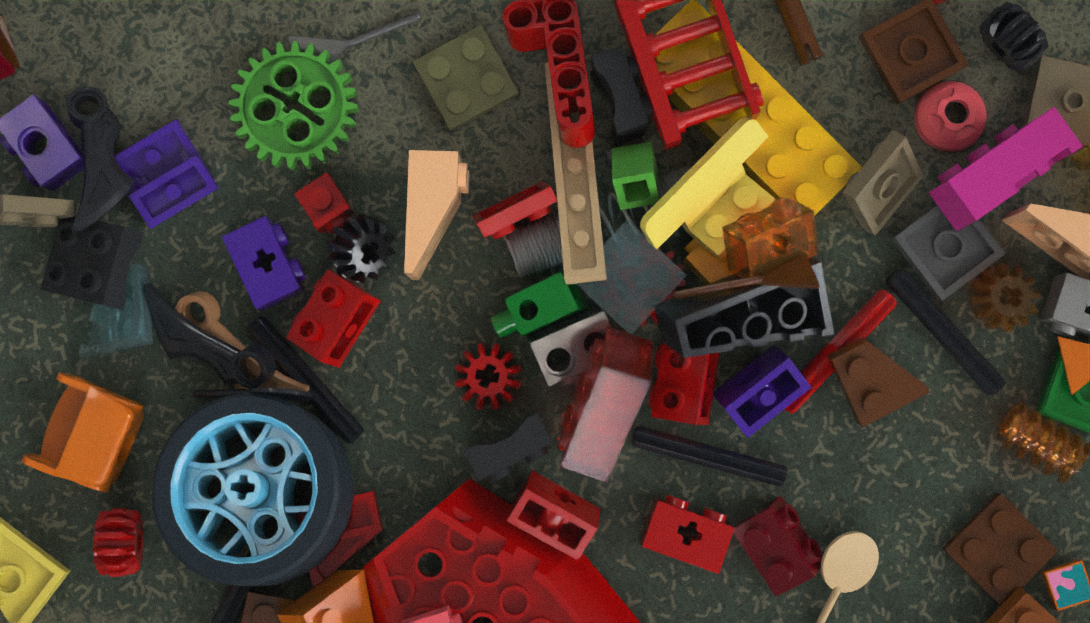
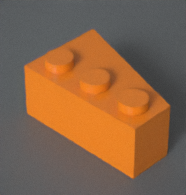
(336, 599)

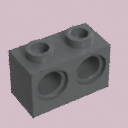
(570, 336)

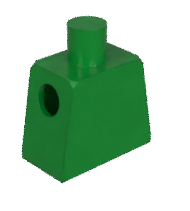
(554, 303)

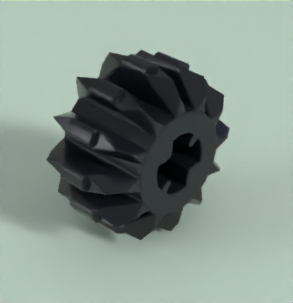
(1013, 36)
(361, 247)

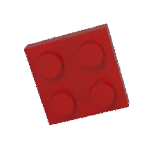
(529, 203)

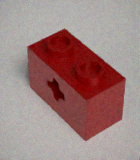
(554, 515)
(703, 551)

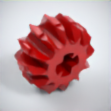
(481, 364)
(118, 542)

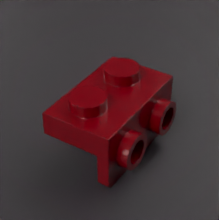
(779, 546)

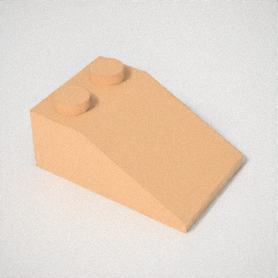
(432, 201)
(1056, 232)

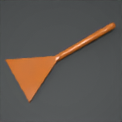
(1076, 362)

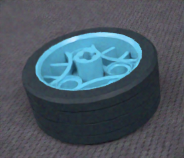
(251, 490)

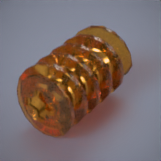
(1043, 441)

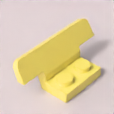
(711, 192)

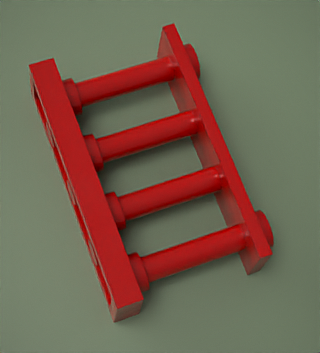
(660, 84)

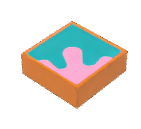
(1067, 584)

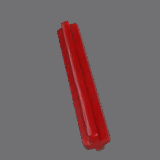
(859, 326)

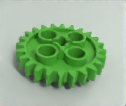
(313, 77)

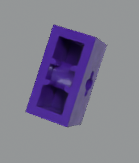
(246, 250)

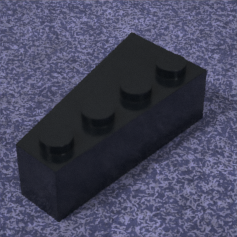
(744, 316)

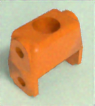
(88, 434)

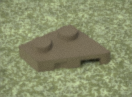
(34, 210)

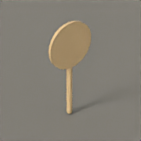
(847, 566)

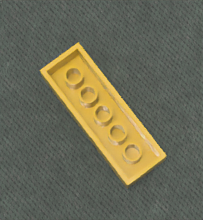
(798, 155)

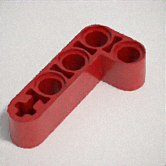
(562, 36)

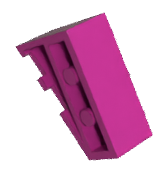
(1005, 168)

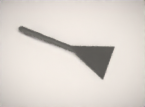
(336, 47)

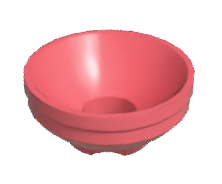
(937, 129)

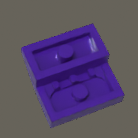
(165, 173)

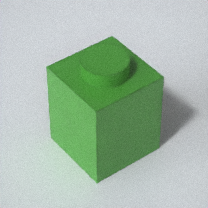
(635, 175)

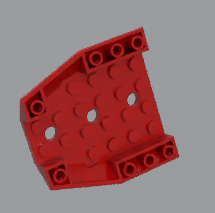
(486, 570)

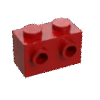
(332, 318)
(683, 386)

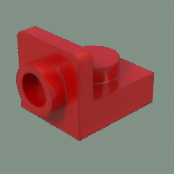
(324, 204)

